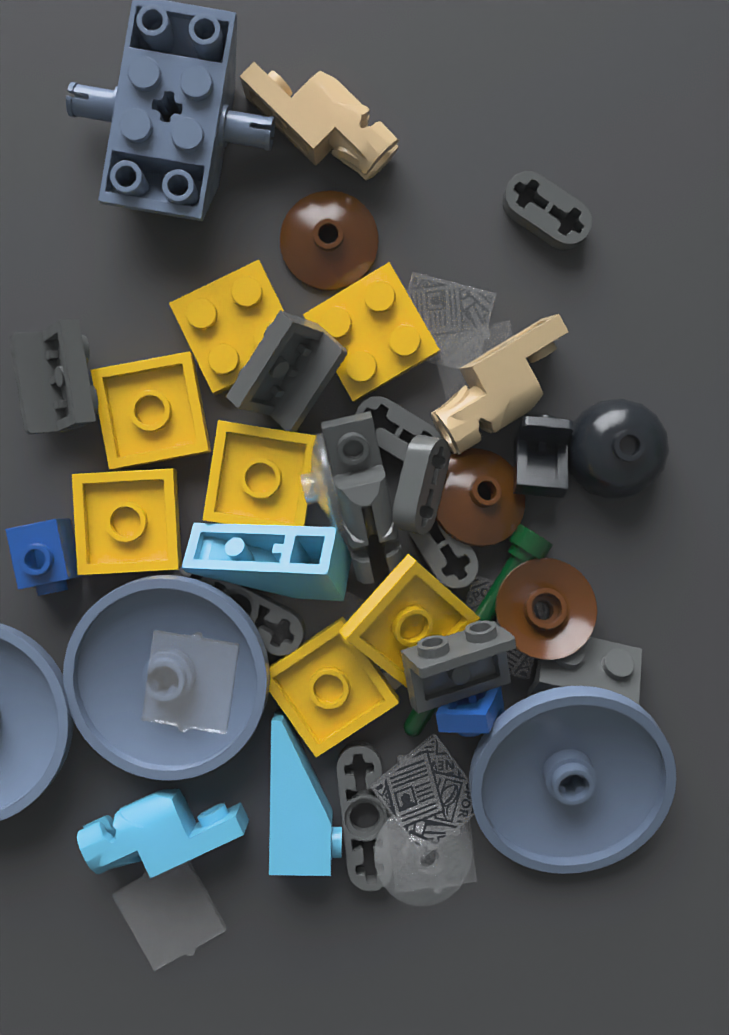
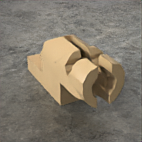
(322, 118)
(499, 386)

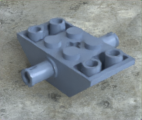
(177, 67)

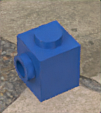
(43, 555)

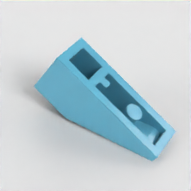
(272, 558)
(300, 813)

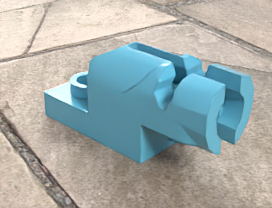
(159, 833)

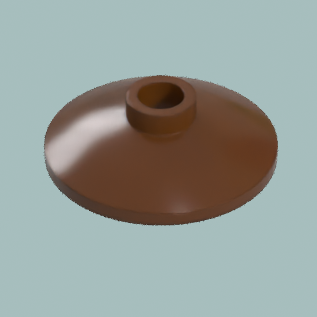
(332, 264)
(465, 513)
(567, 597)

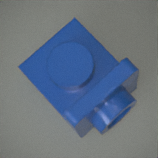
(472, 714)

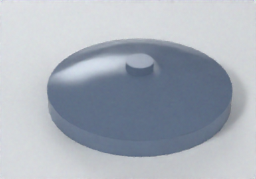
(109, 672)
(33, 721)
(572, 780)

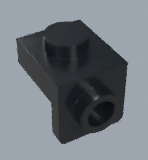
(542, 456)

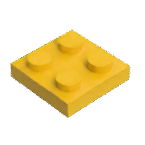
(227, 322)
(377, 329)
(151, 410)
(258, 476)
(126, 521)
(401, 613)
(329, 689)

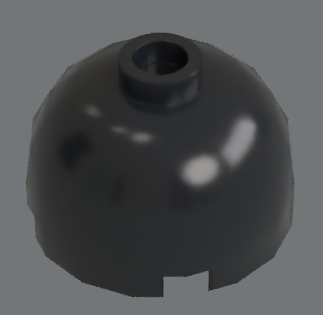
(617, 448)

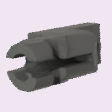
(361, 490)

